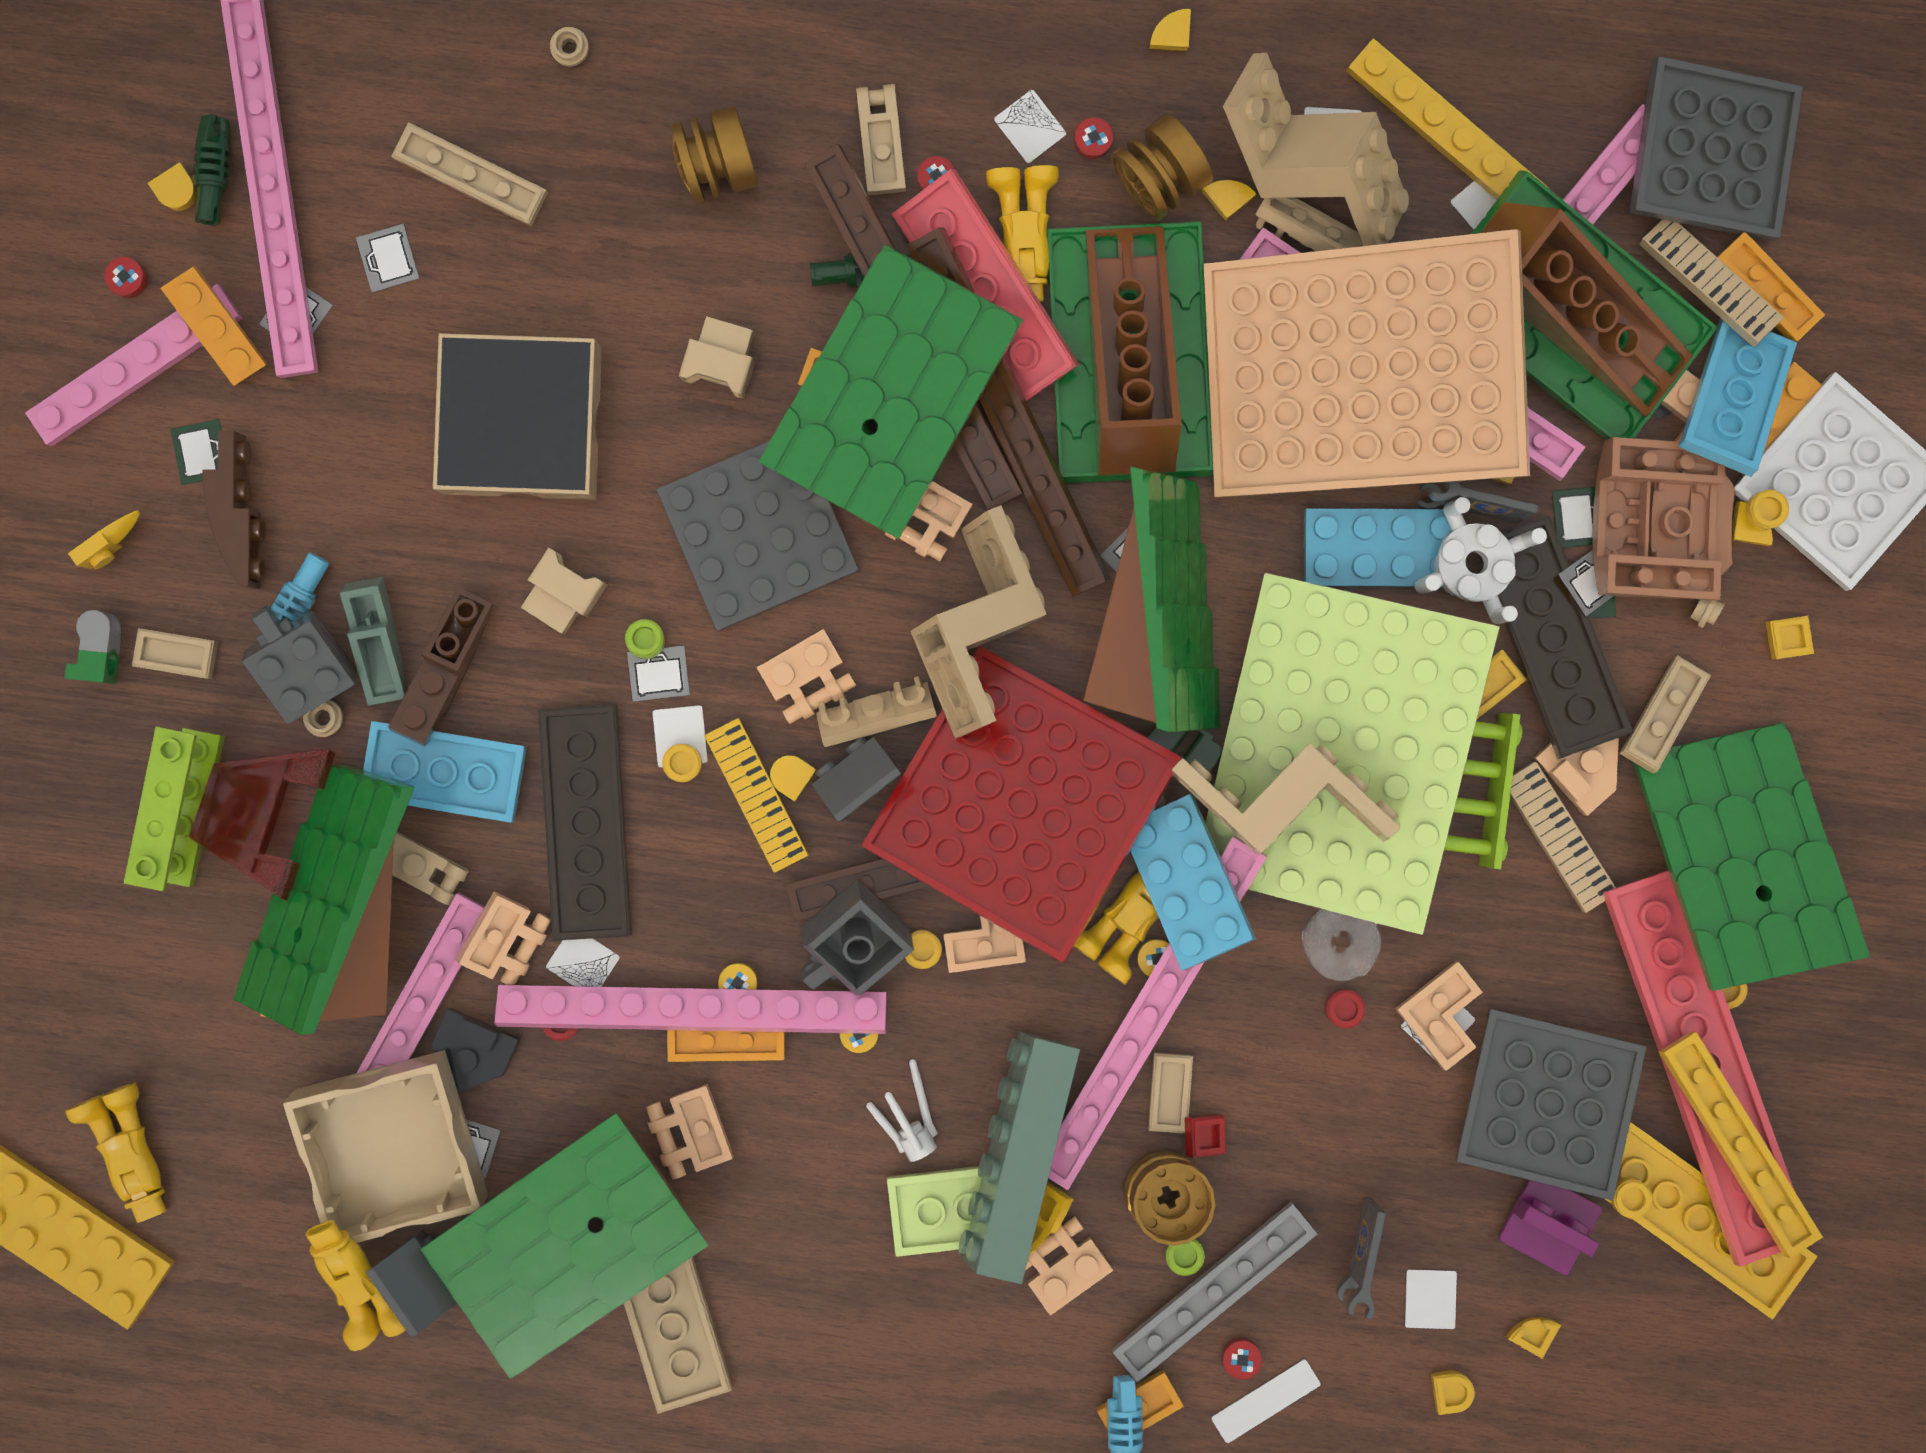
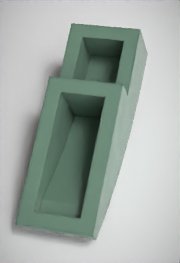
(374, 640)

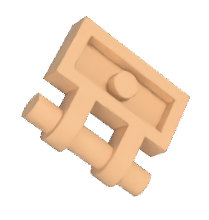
(943, 513)
(800, 666)
(494, 935)
(700, 1128)
(1070, 1273)

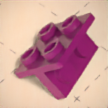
(1551, 1225)

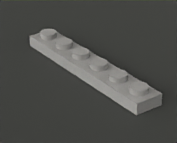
(1214, 1291)

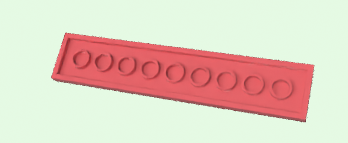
(1678, 1002)

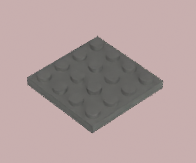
(1715, 148)
(754, 537)
(1551, 1104)

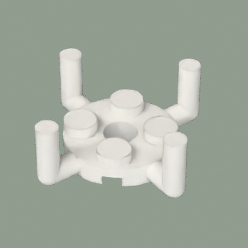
(1497, 558)

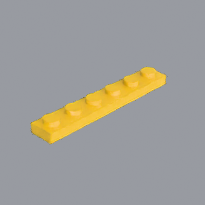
(1435, 119)
(1740, 1144)

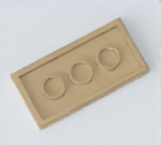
(678, 1340)

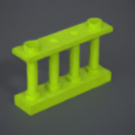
(168, 806)
(1493, 845)

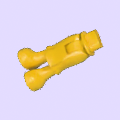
(1026, 230)
(1131, 914)
(125, 1153)
(344, 1269)

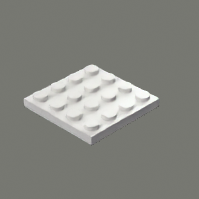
(1846, 479)

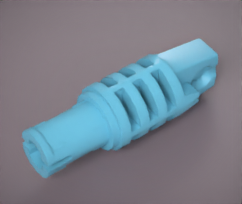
(297, 595)
(1124, 1417)

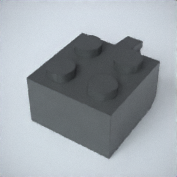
(297, 663)
(854, 940)

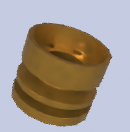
(714, 155)
(1166, 164)
(1190, 1201)

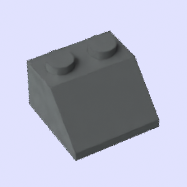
(856, 777)
(411, 1285)

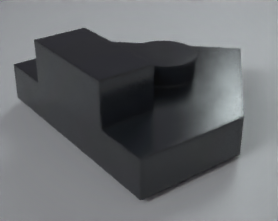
(473, 1049)

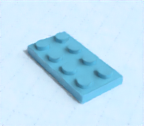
(1737, 399)
(1371, 546)
(451, 771)
(1189, 884)

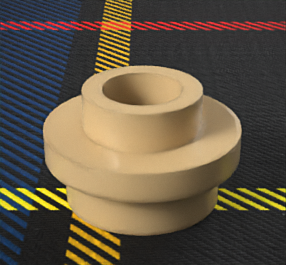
(564, 36)
(1707, 612)
(316, 728)

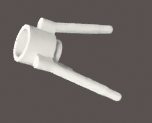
(914, 1139)

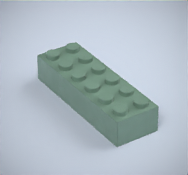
(1018, 1157)

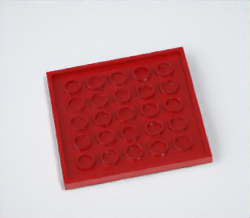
(1026, 810)

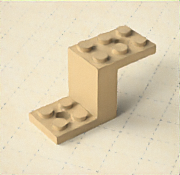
(1316, 153)
(1007, 608)
(1287, 798)

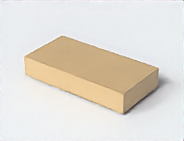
(175, 653)
(1170, 1092)

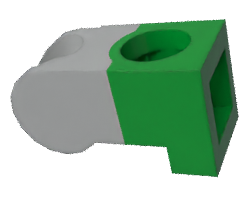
(97, 649)

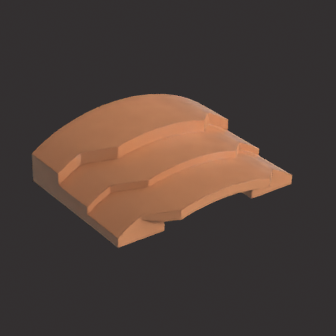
(1660, 521)

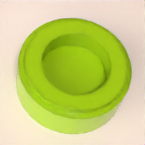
(645, 639)
(1185, 1258)

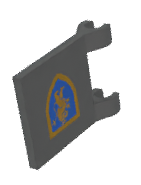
(1480, 502)
(1363, 1258)

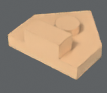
(1583, 776)

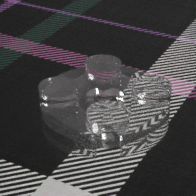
(1351, 963)

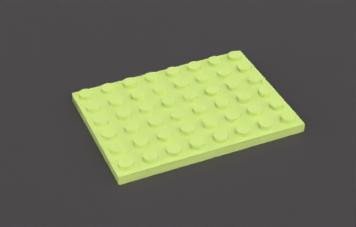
(1395, 705)

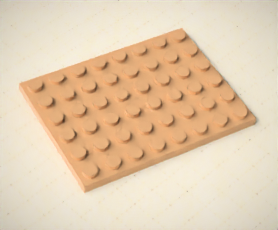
(1368, 366)

